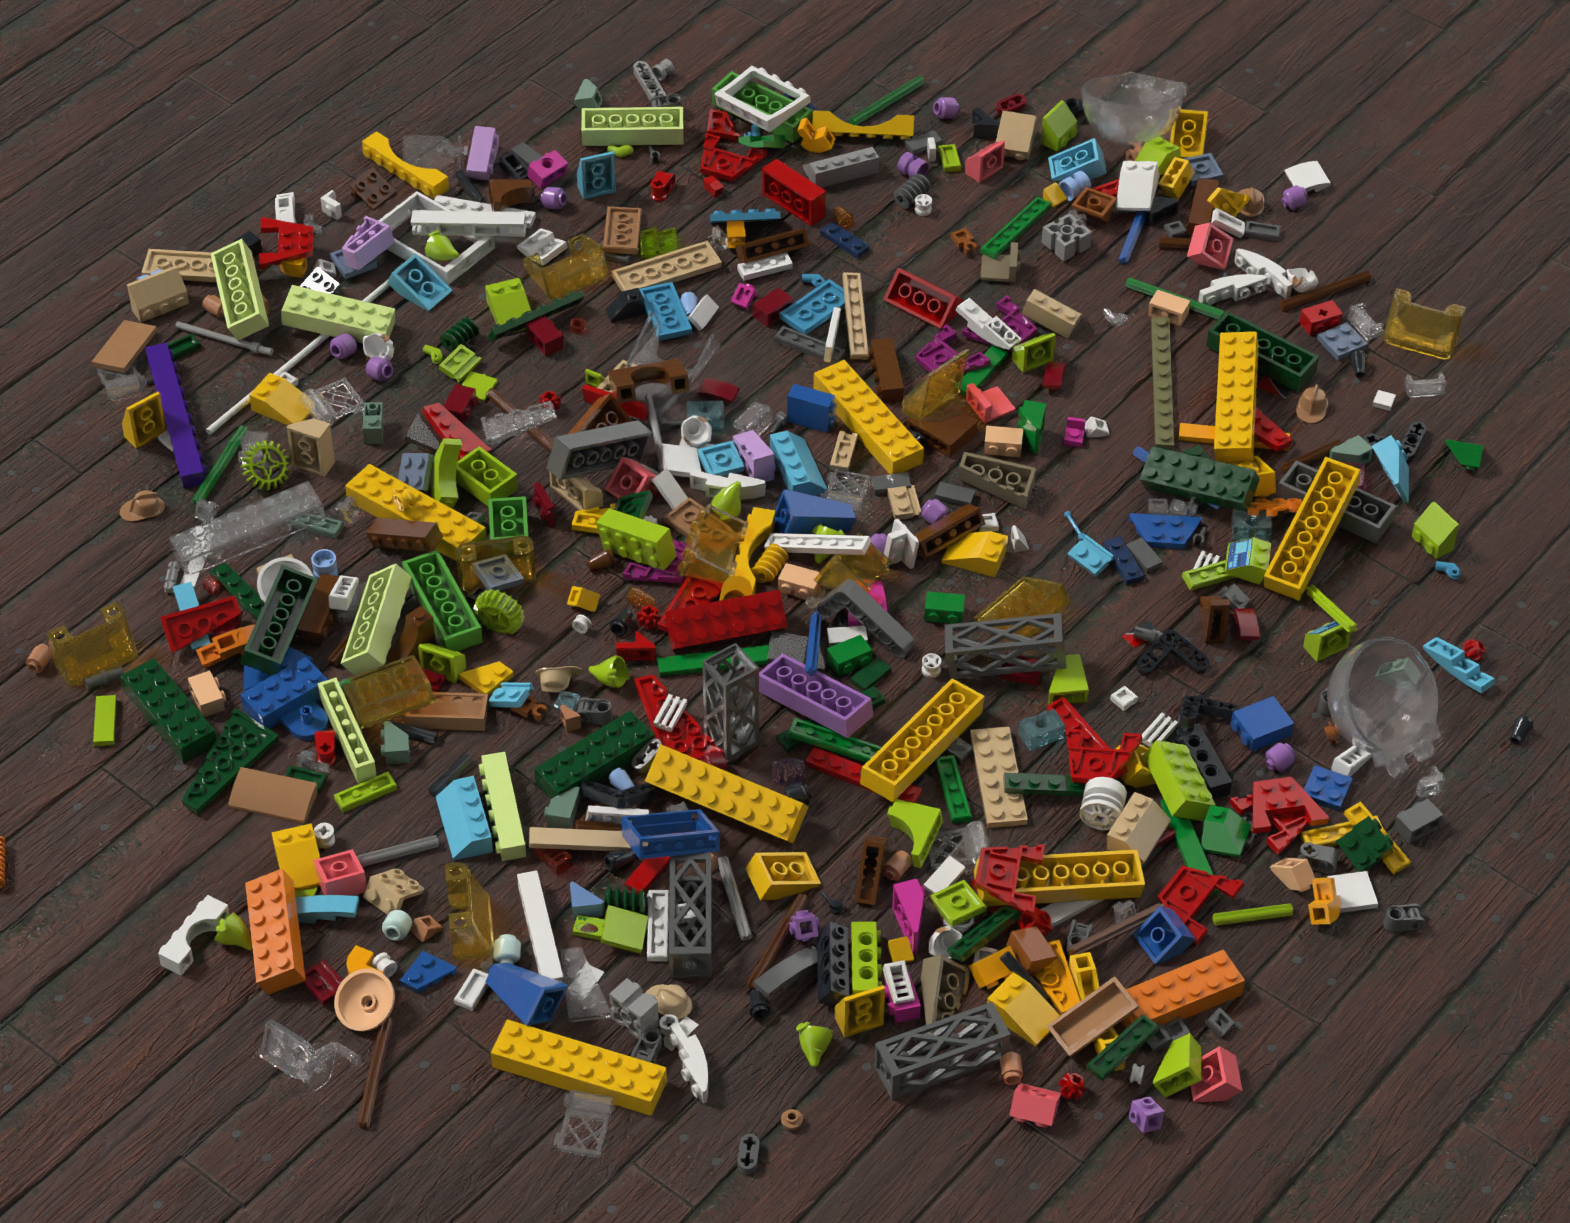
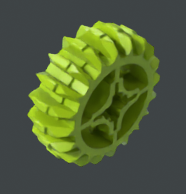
(266, 457)
(499, 612)

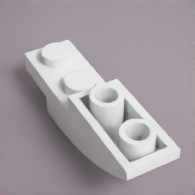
(285, 207)
(1259, 265)
(1233, 286)
(986, 327)
(713, 484)
(693, 1059)

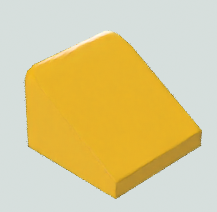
(1054, 195)
(900, 950)

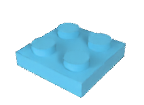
(721, 459)

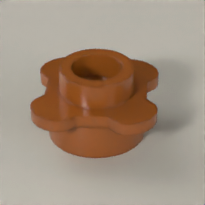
(1331, 732)

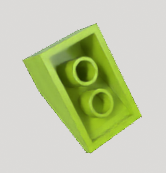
(507, 300)

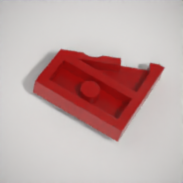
(721, 125)

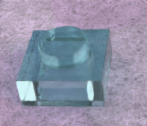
(568, 699)

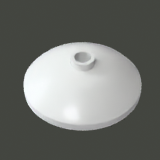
(270, 570)

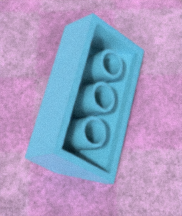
(796, 464)
(464, 819)

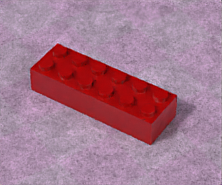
(725, 620)

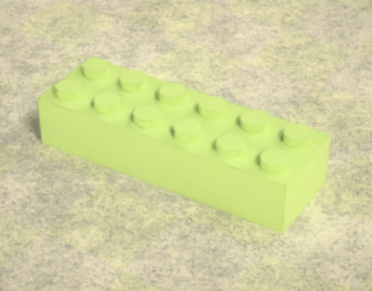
(632, 126)
(239, 289)
(335, 314)
(376, 620)

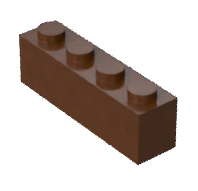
(1201, 209)
(772, 245)
(886, 370)
(949, 530)
(404, 534)
(318, 614)

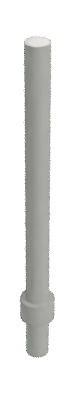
(253, 347)
(655, 429)

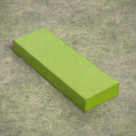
(1206, 575)
(105, 720)
(365, 792)

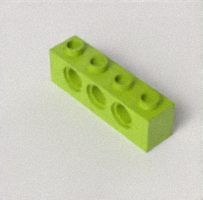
(865, 956)

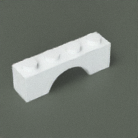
(176, 953)

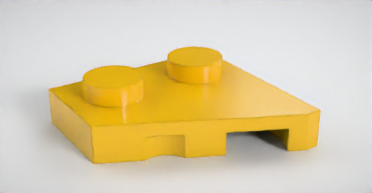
(1228, 201)
(586, 520)
(487, 678)

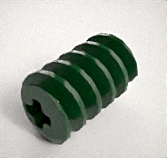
(459, 334)
(626, 899)

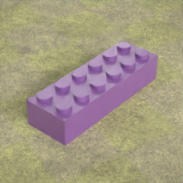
(815, 696)

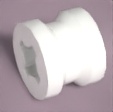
(923, 205)
(931, 665)
(326, 840)
(383, 963)

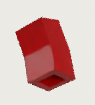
(713, 186)

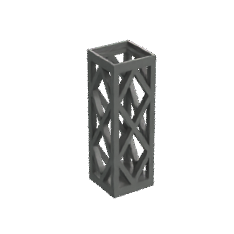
(990, 647)
(746, 734)
(699, 956)
(888, 1057)

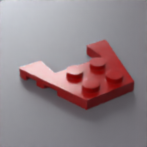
(727, 164)
(294, 241)
(1098, 762)
(1279, 797)
(1288, 824)
(999, 872)
(1190, 890)

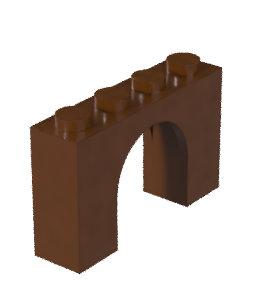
(666, 372)

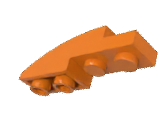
(225, 646)

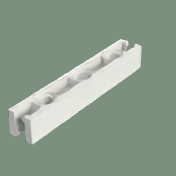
(469, 223)
(539, 925)

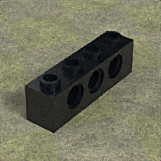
(1206, 759)
(832, 964)

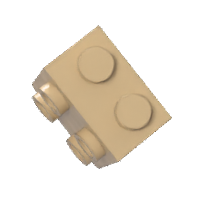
(390, 889)

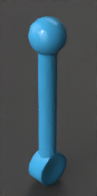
(1067, 514)

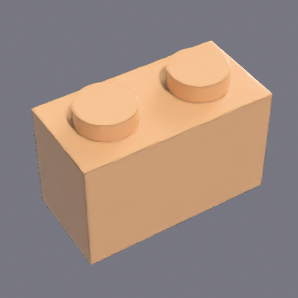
(1169, 307)
(1003, 441)
(798, 581)
(206, 693)

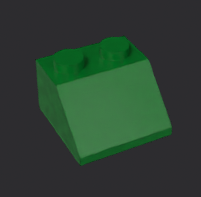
(1032, 423)

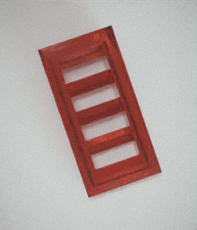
(557, 867)

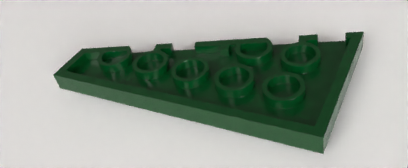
(237, 747)

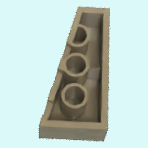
(998, 477)

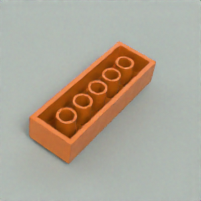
(275, 931)
(1187, 990)

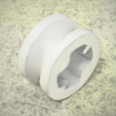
(581, 624)
(664, 1021)
(1137, 1073)

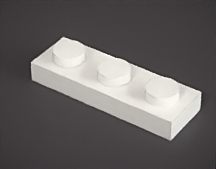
(765, 266)
(611, 814)

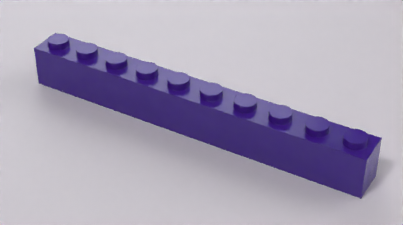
(176, 418)

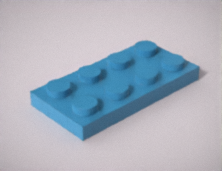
(752, 216)
(667, 307)
(814, 307)

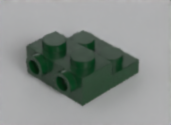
(635, 504)
(1365, 844)

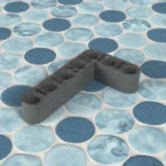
(870, 614)

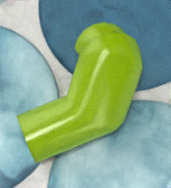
(621, 151)
(436, 354)

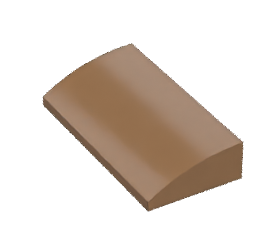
(452, 712)
(273, 795)
(1092, 1017)

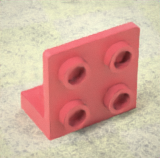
(989, 403)

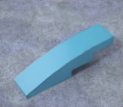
(187, 599)
(1456, 663)
(325, 907)

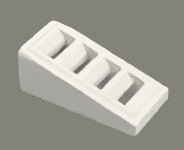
(342, 595)
(1349, 762)
(893, 968)

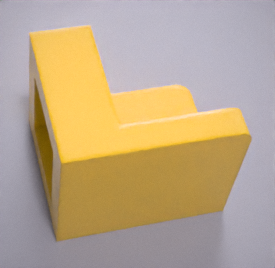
(583, 598)

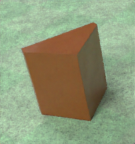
(1095, 204)
(1031, 949)

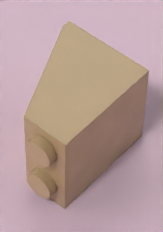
(1018, 133)

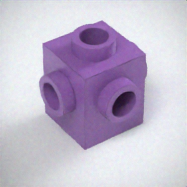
(811, 928)
(1146, 1114)

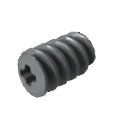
(906, 193)

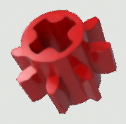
(551, 396)
(648, 617)
(1474, 650)
(1072, 1086)

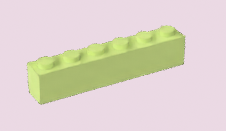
(347, 730)
(503, 806)

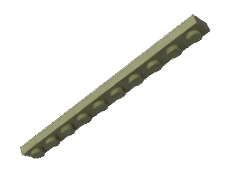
(1162, 383)

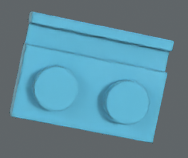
(1090, 556)
(510, 695)

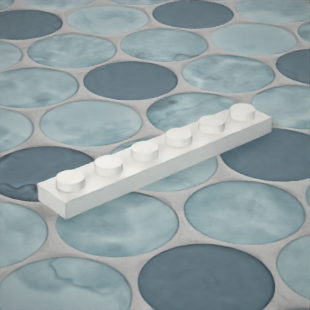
(464, 205)
(820, 543)

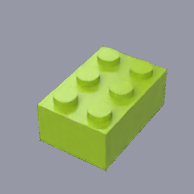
(485, 476)

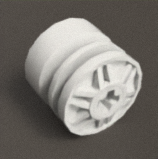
(1102, 802)

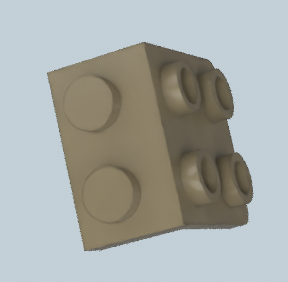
(1003, 267)

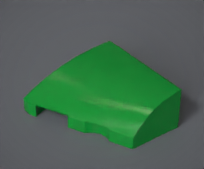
(768, 141)

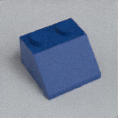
(1164, 935)

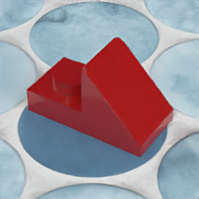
(636, 651)

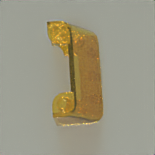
(1423, 327)
(859, 568)

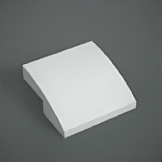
(1308, 175)
(543, 244)

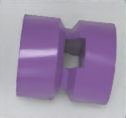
(911, 165)

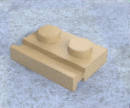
(904, 502)

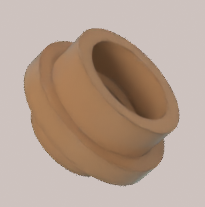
(791, 1124)

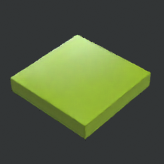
(957, 903)
(624, 929)

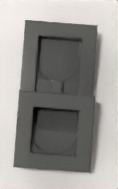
(1167, 1034)

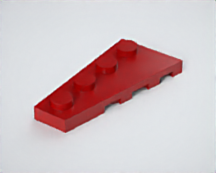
(194, 623)

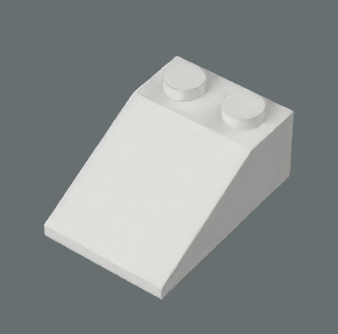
(1137, 185)

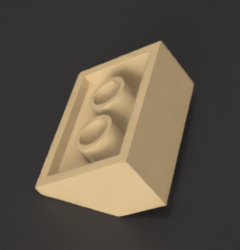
(157, 294)
(1051, 313)
(311, 446)
(577, 491)
(1138, 827)

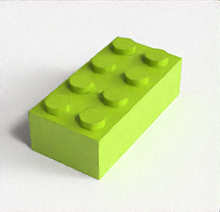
(636, 539)
(1179, 780)

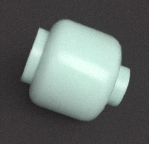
(397, 925)
(507, 949)

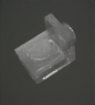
(1183, 508)
(1431, 784)

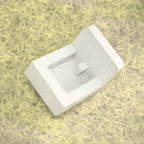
(330, 205)

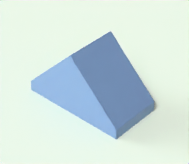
(585, 903)

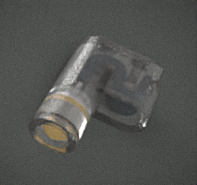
(308, 760)

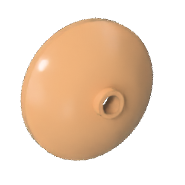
(356, 993)

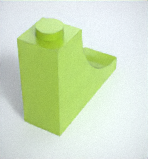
(443, 472)
(919, 823)

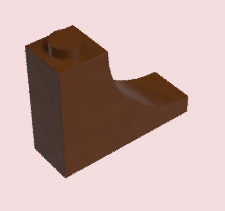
(509, 192)
(948, 435)
(1214, 618)
(417, 631)
(870, 870)

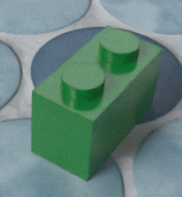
(944, 607)
(849, 655)

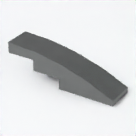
(787, 972)

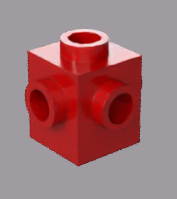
(1040, 919)

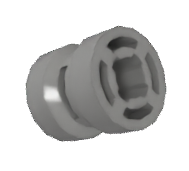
(665, 69)

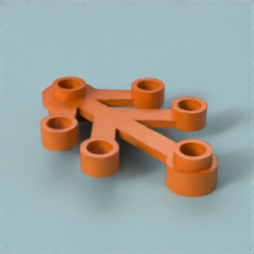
(1274, 506)

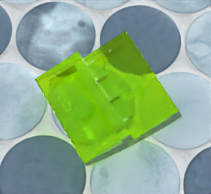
(658, 243)

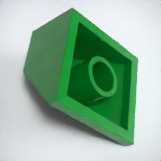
(1466, 453)
(1224, 832)

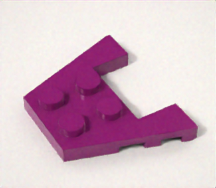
(1014, 320)
(938, 353)
(670, 574)

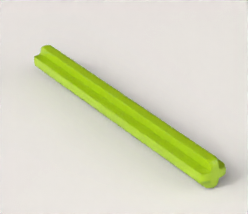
(1336, 613)

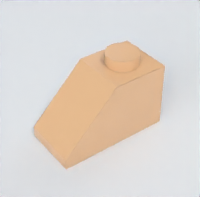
(1294, 873)

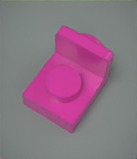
(744, 295)
(1074, 432)

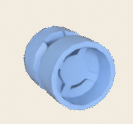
(1074, 185)
(324, 562)

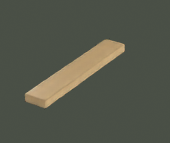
(855, 316)
(578, 839)

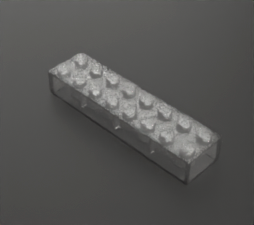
(247, 528)

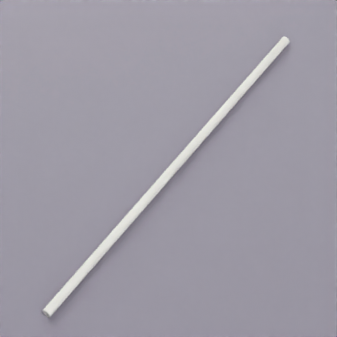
(291, 363)

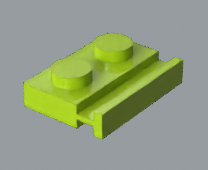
(459, 363)

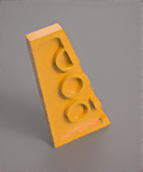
(1058, 981)

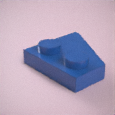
(425, 972)

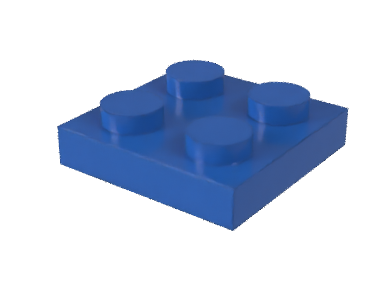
(1327, 787)

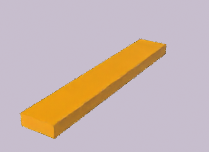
(1206, 434)

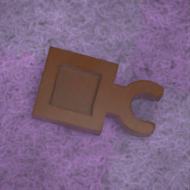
(963, 239)
(531, 707)

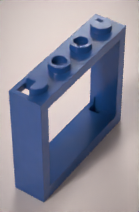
(703, 839)

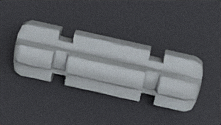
(171, 577)

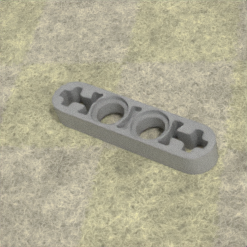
(647, 84)

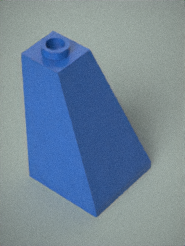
(802, 512)
(526, 993)

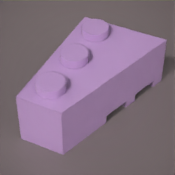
(482, 153)
(367, 243)
(755, 455)

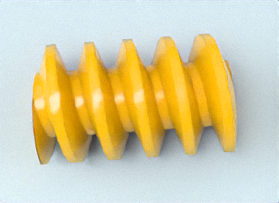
(769, 563)

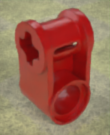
(662, 185)
(325, 746)

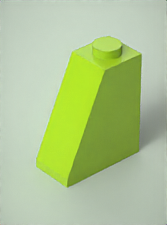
(1070, 682)
(1180, 1066)

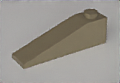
(942, 987)

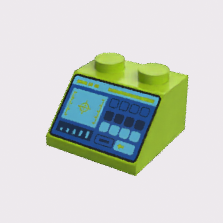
(1248, 559)
(1326, 640)

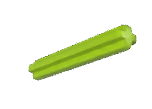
(1252, 914)

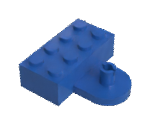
(289, 700)

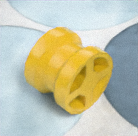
(404, 499)

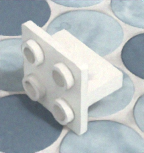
(901, 545)

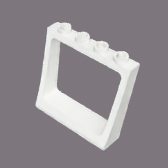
(767, 122)

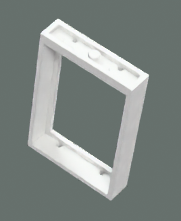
(418, 201)

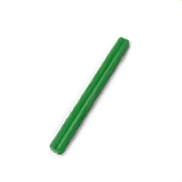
(887, 100)
(1194, 305)
(220, 465)

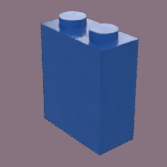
(811, 408)
(1262, 723)

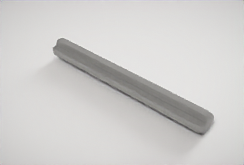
(398, 851)
(734, 898)

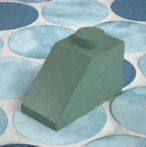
(563, 809)

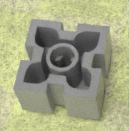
(1066, 237)
(633, 1008)

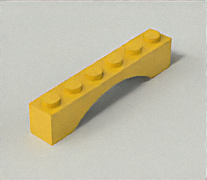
(898, 126)
(428, 181)
(760, 526)
(1086, 982)

